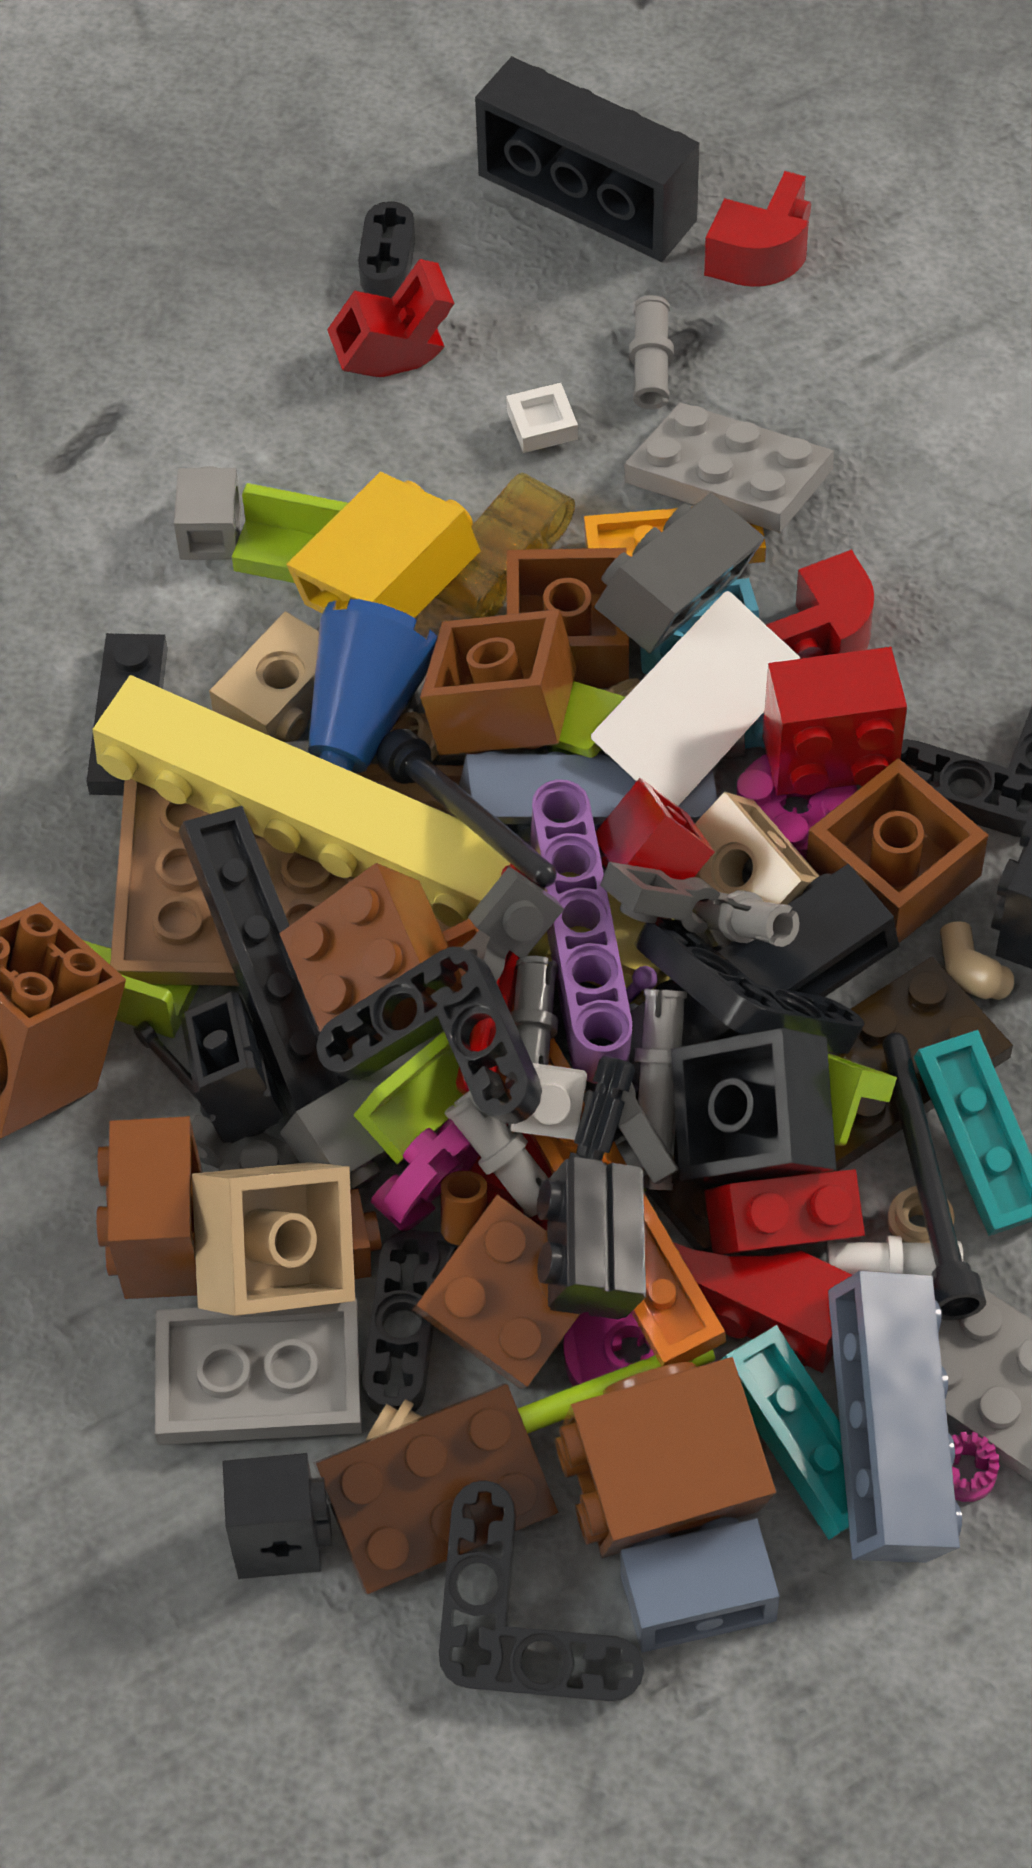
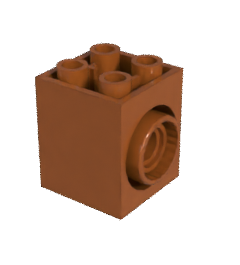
(53, 1016)
(663, 1455)

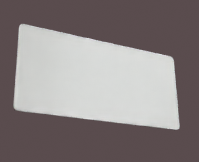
(694, 700)

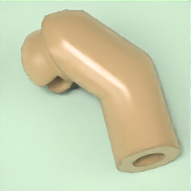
(970, 969)

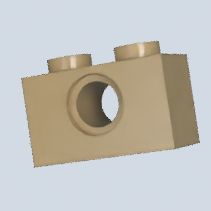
(277, 660)
(743, 831)

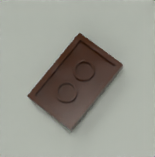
(400, 1487)

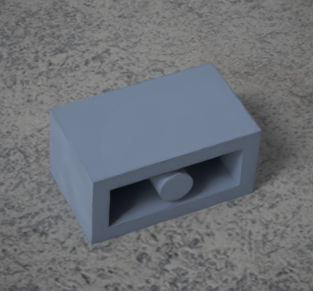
(699, 1583)

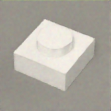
(542, 417)
(560, 1103)

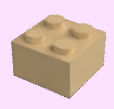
(273, 1238)

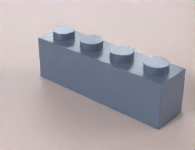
(509, 781)
(894, 1418)

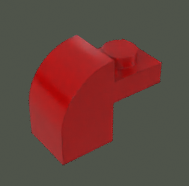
(760, 244)
(396, 333)
(833, 609)

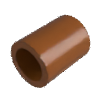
(461, 1204)

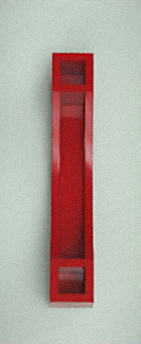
(747, 1291)

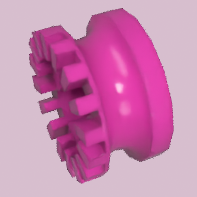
(985, 1459)

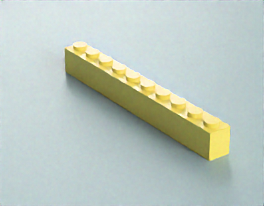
(312, 806)

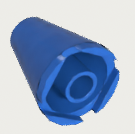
(363, 679)

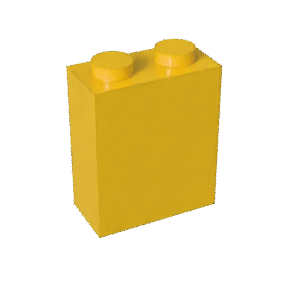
(386, 549)

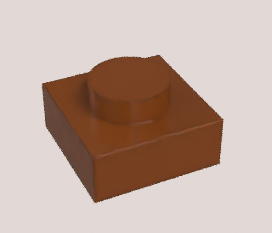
(365, 1236)

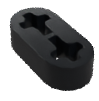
(377, 249)

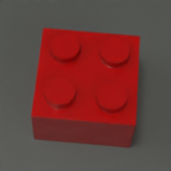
(832, 720)

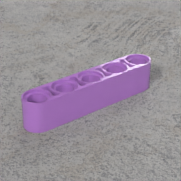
(581, 955)

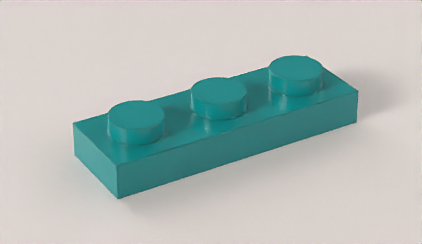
(980, 1129)
(795, 1425)

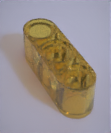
(520, 518)

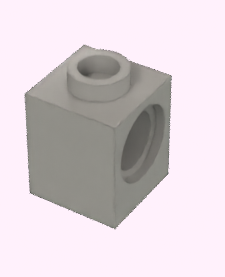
(207, 513)

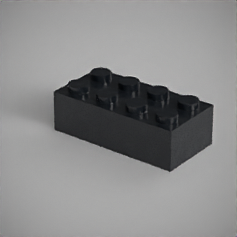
(587, 158)

